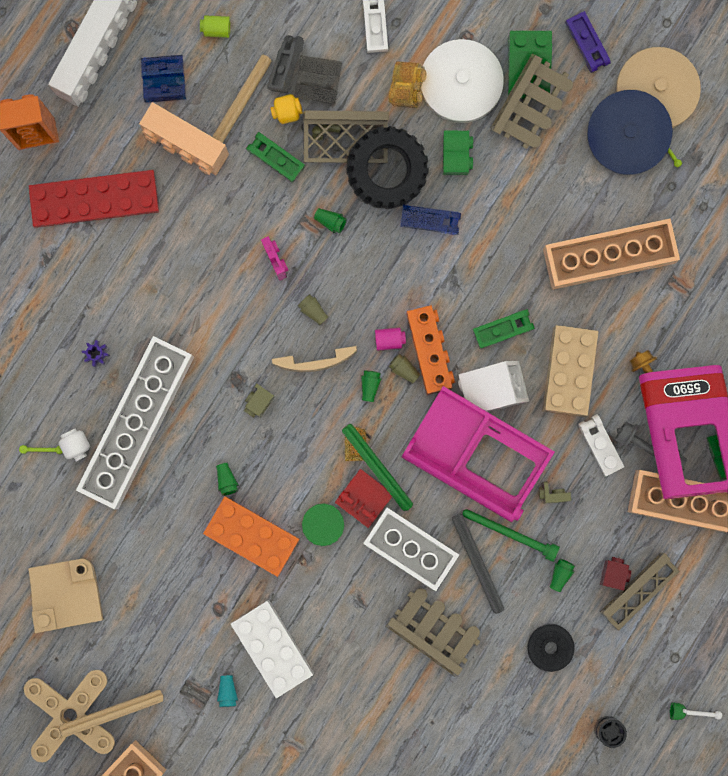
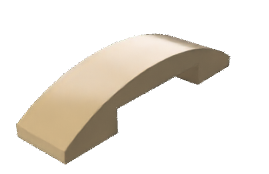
(341, 356)

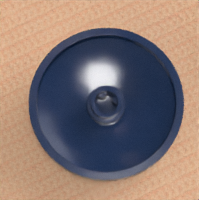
(629, 132)

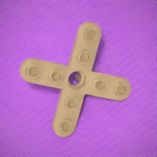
(57, 705)

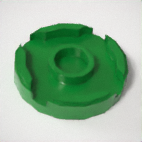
(323, 524)

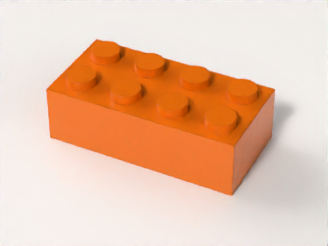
(27, 122)
(251, 536)

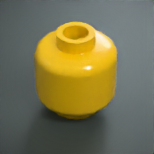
(286, 109)

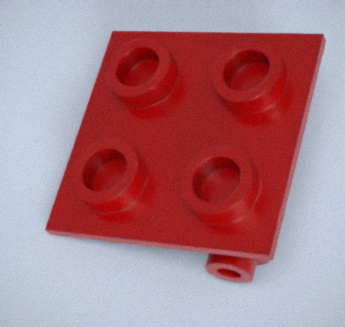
(364, 498)

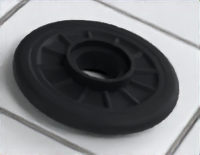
(537, 644)

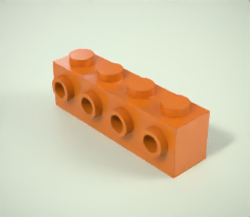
(429, 349)

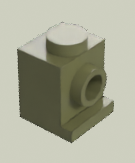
(258, 401)

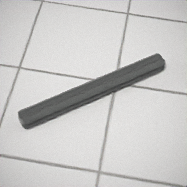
(478, 563)

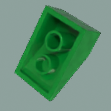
(520, 47)

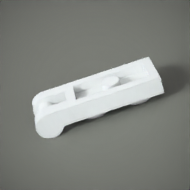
(375, 26)
(601, 446)

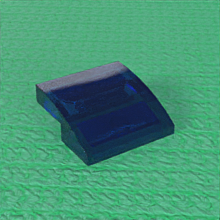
(163, 78)

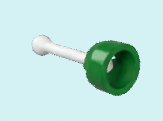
(679, 712)

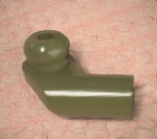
(317, 130)

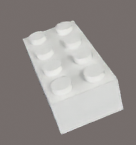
(411, 549)
(272, 649)

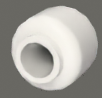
(74, 444)

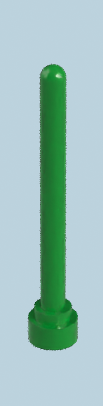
(547, 550)

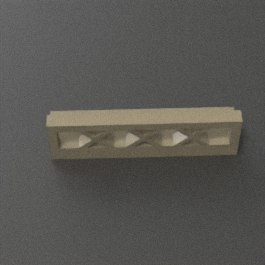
(636, 584)

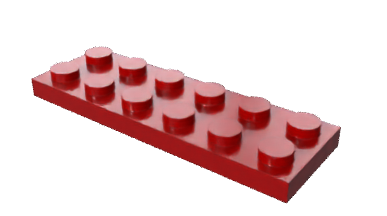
(93, 198)

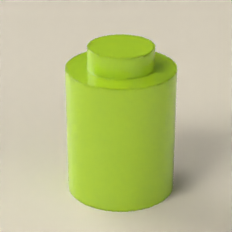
(215, 26)

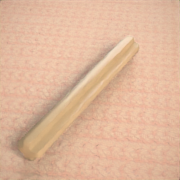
(242, 98)
(110, 713)

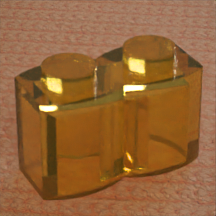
(407, 84)

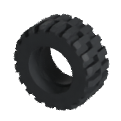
(415, 160)

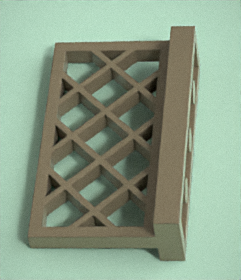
(341, 118)

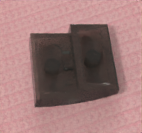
(318, 79)

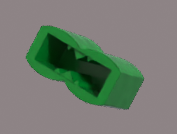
(456, 152)

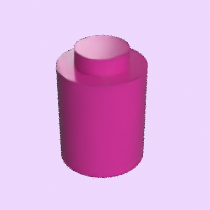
(389, 338)

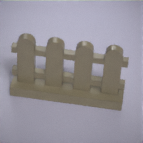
(523, 85)
(440, 641)

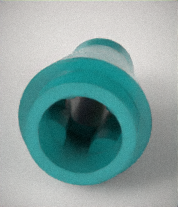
(227, 693)

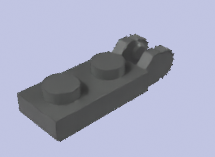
(285, 64)

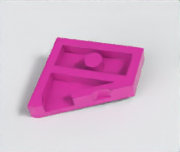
(279, 265)

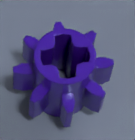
(99, 358)

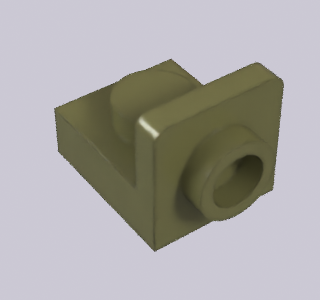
(557, 495)

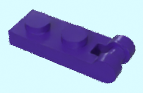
(587, 41)

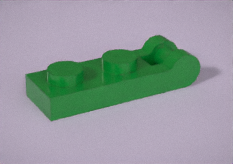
(276, 157)
(502, 329)

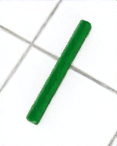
(377, 467)

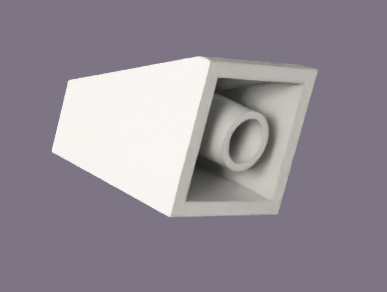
(494, 386)

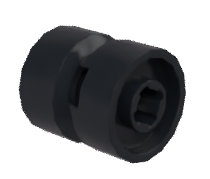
(610, 731)

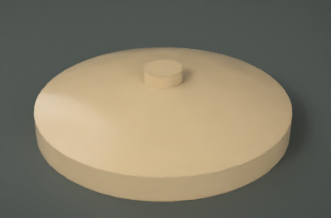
(665, 76)

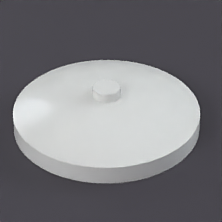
(462, 81)

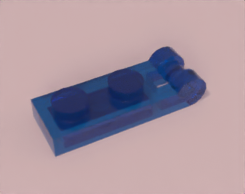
(430, 219)

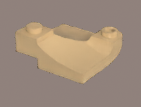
(64, 595)

